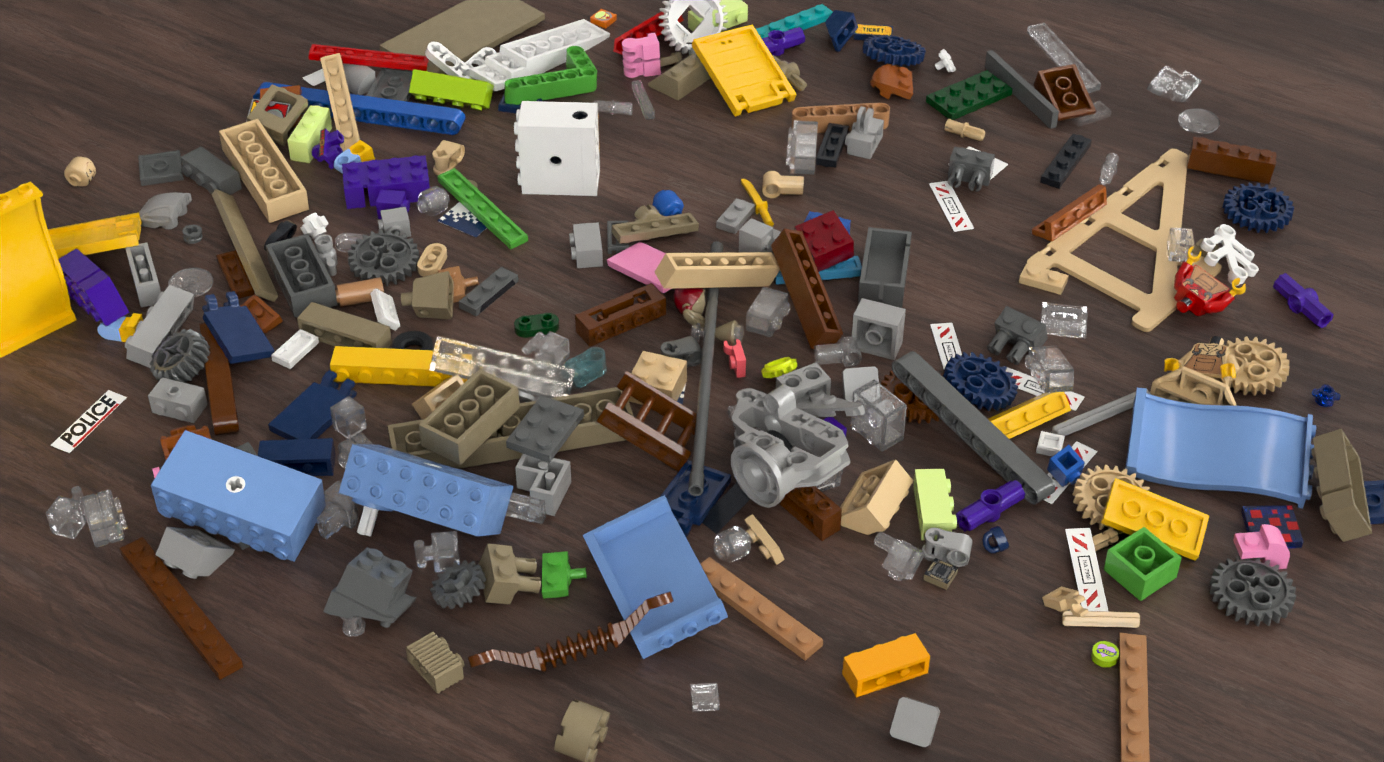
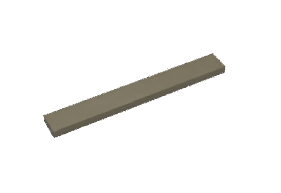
(244, 246)

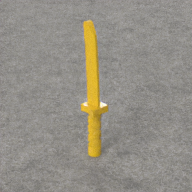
(760, 206)

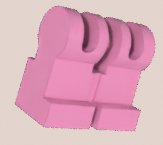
(641, 56)

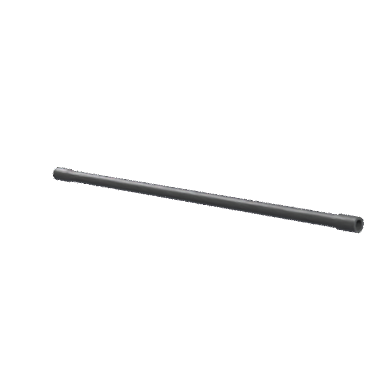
(696, 478)

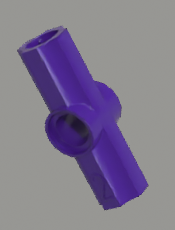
(779, 41)
(1303, 300)
(990, 505)

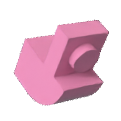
(1266, 545)

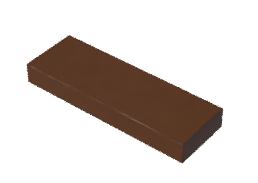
(235, 274)

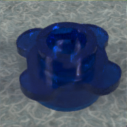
(1325, 395)

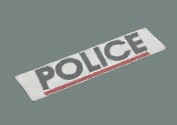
(88, 421)

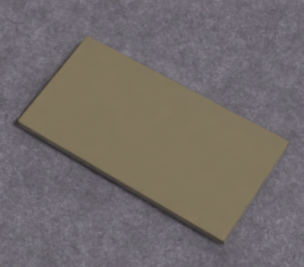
(467, 29)

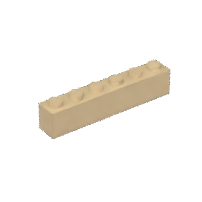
(717, 270)

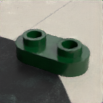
(530, 325)

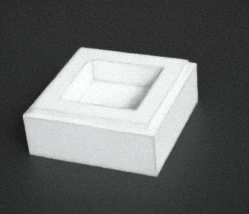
(1049, 443)

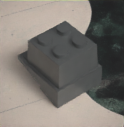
(372, 589)

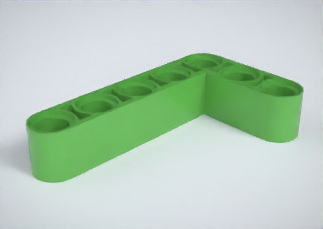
(577, 79)

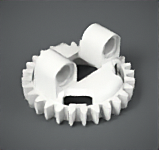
(680, 35)

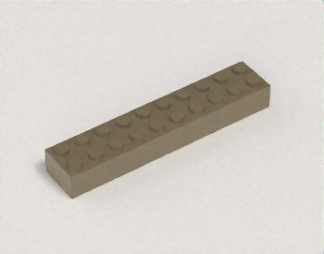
(406, 435)

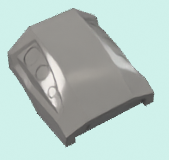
(164, 210)

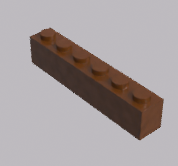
(806, 288)

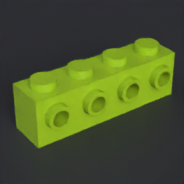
(451, 89)

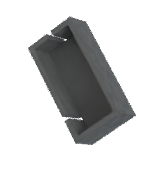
(885, 266)

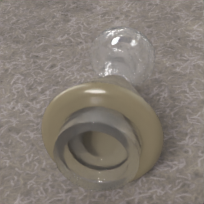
(727, 332)

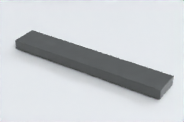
(1022, 89)

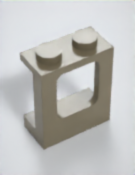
(274, 125)

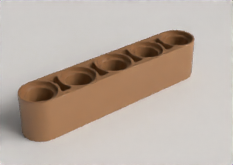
(839, 114)

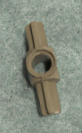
(792, 73)

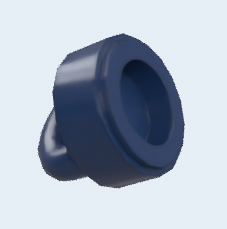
(999, 539)

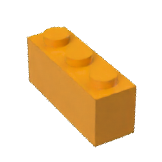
(885, 664)

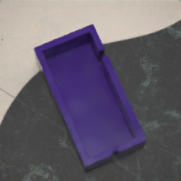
(396, 174)
(92, 288)

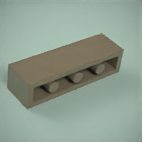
(343, 328)

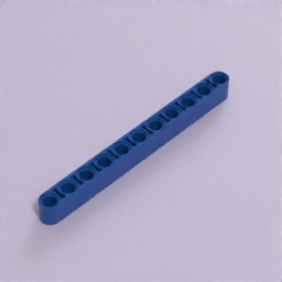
(389, 111)

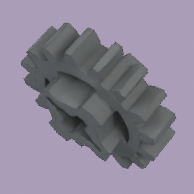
(458, 584)

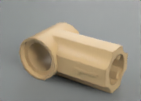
(775, 184)

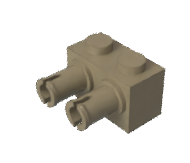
(502, 574)

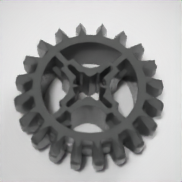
(180, 356)

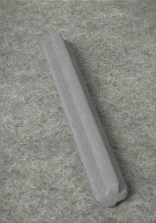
(1095, 415)

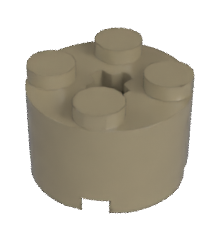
(581, 731)

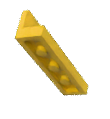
(1031, 413)

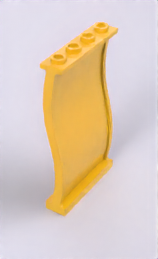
(31, 278)

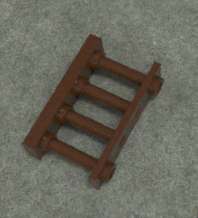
(642, 435)

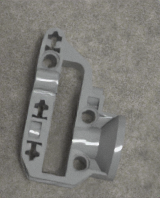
(762, 461)

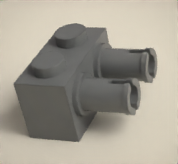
(970, 167)
(1018, 330)

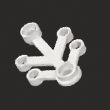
(1226, 236)

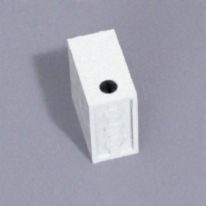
(558, 148)

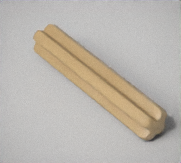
(1102, 619)

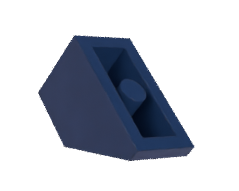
(841, 27)

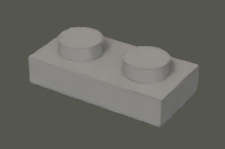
(735, 216)

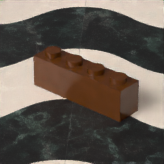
(1231, 160)

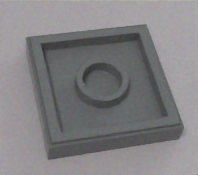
(160, 168)

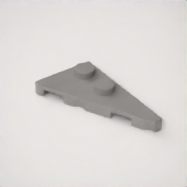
(825, 406)

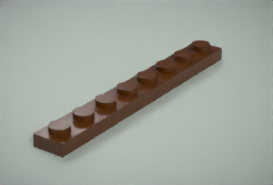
(181, 608)

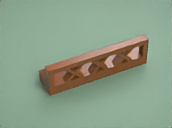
(1072, 214)

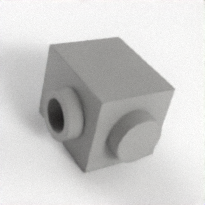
(396, 220)

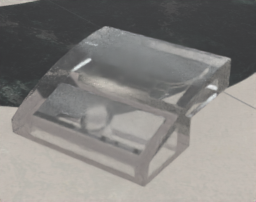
(1174, 85)
(1064, 319)

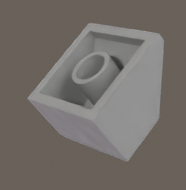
(192, 551)

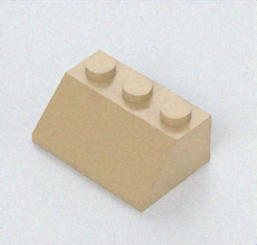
(875, 498)

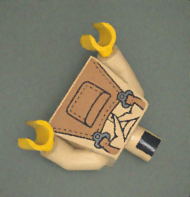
(1208, 359)

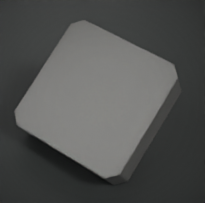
(855, 378)
(914, 722)

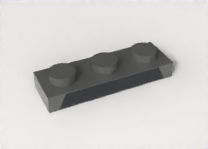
(488, 291)

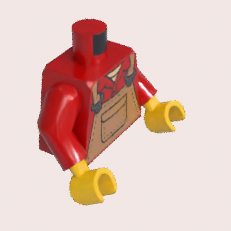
(1201, 291)

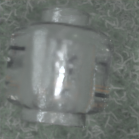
(433, 201)
(732, 544)

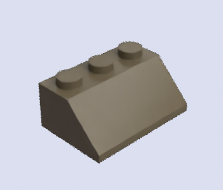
(681, 78)

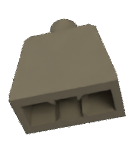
(431, 296)

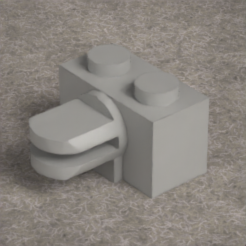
(865, 134)

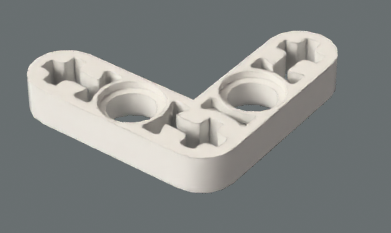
(436, 51)

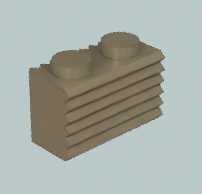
(435, 661)

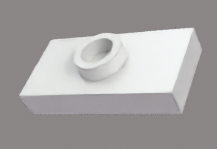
(385, 309)
(295, 349)

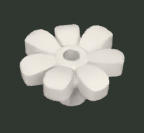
(945, 62)

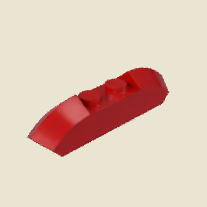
(640, 31)

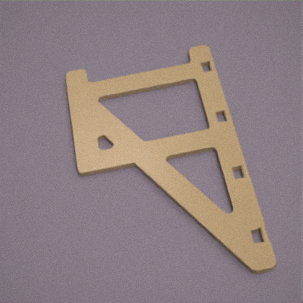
(1161, 302)

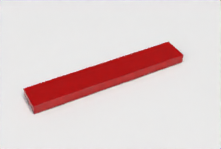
(371, 57)

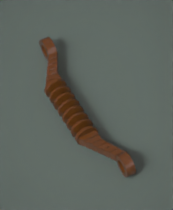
(538, 659)

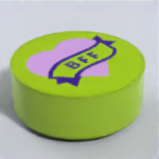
(1105, 654)

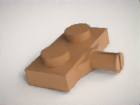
(459, 282)

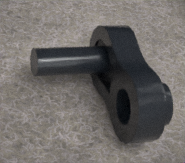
(284, 231)

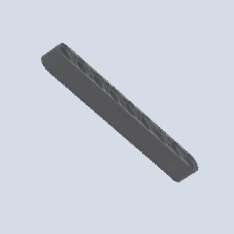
(972, 426)

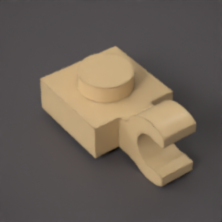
(1065, 599)

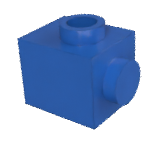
(1066, 466)

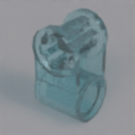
(588, 366)

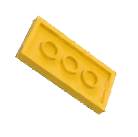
(1173, 523)

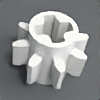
(314, 225)

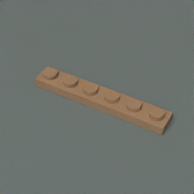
(761, 611)
(1133, 698)

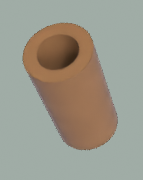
(357, 292)

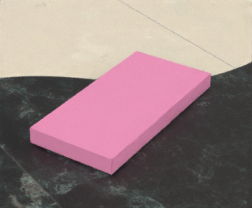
(639, 263)

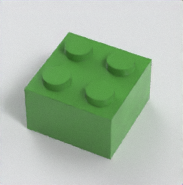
(1142, 563)

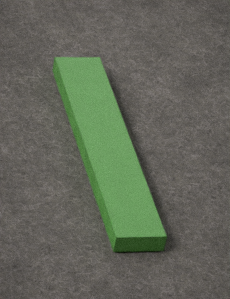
(482, 208)

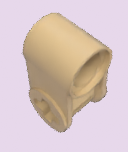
(447, 156)

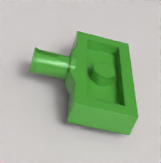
(558, 574)

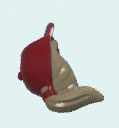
(691, 304)

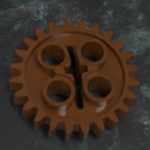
(916, 409)

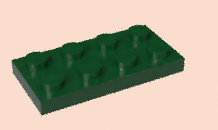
(969, 95)

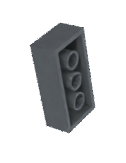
(301, 273)

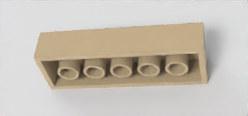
(264, 170)

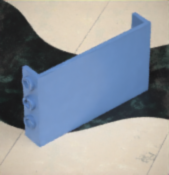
(647, 557)

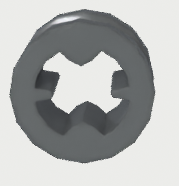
(192, 234)

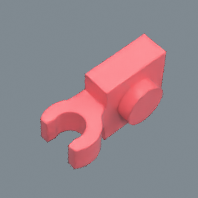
(736, 358)

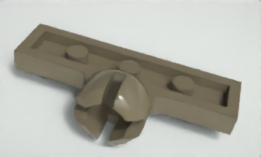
(652, 225)

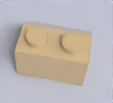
(434, 398)

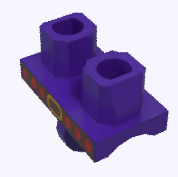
(328, 147)

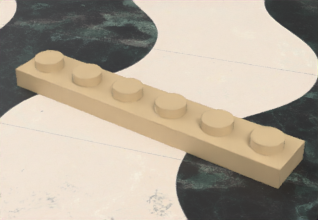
(340, 99)

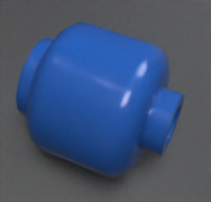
(668, 203)

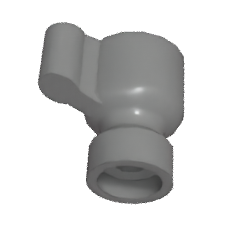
(327, 253)

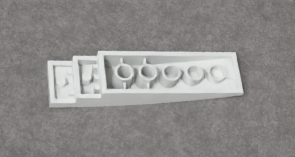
(537, 53)

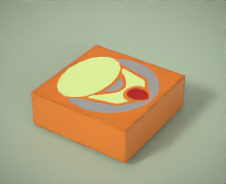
(603, 18)

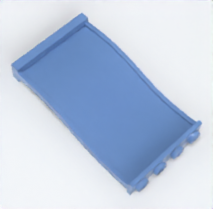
(1221, 447)

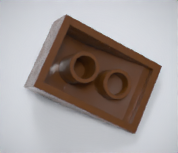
(1065, 91)

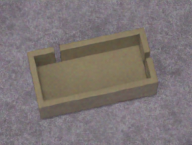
(1341, 486)

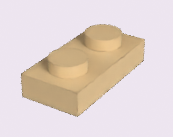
(1043, 279)
(768, 545)

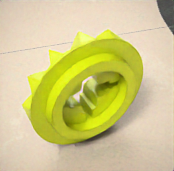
(779, 367)

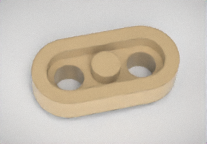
(432, 259)

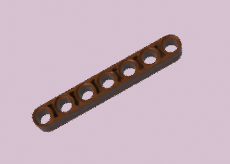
(220, 387)

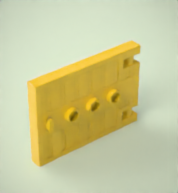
(743, 70)
(97, 235)

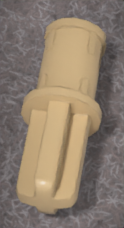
(964, 130)

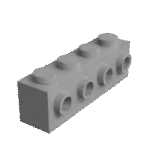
(160, 322)

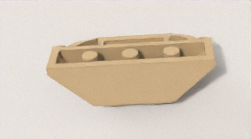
(1192, 387)

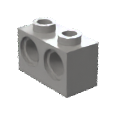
(806, 382)

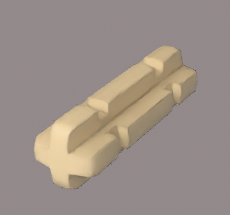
(1101, 540)

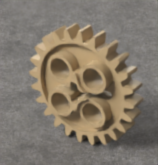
(1259, 364)
(1093, 490)

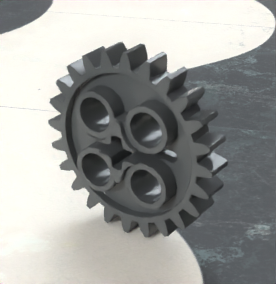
(383, 256)
(1252, 590)

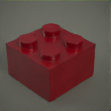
(827, 240)

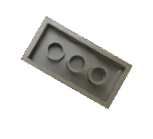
(469, 416)

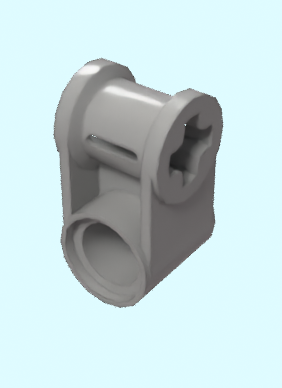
(949, 547)

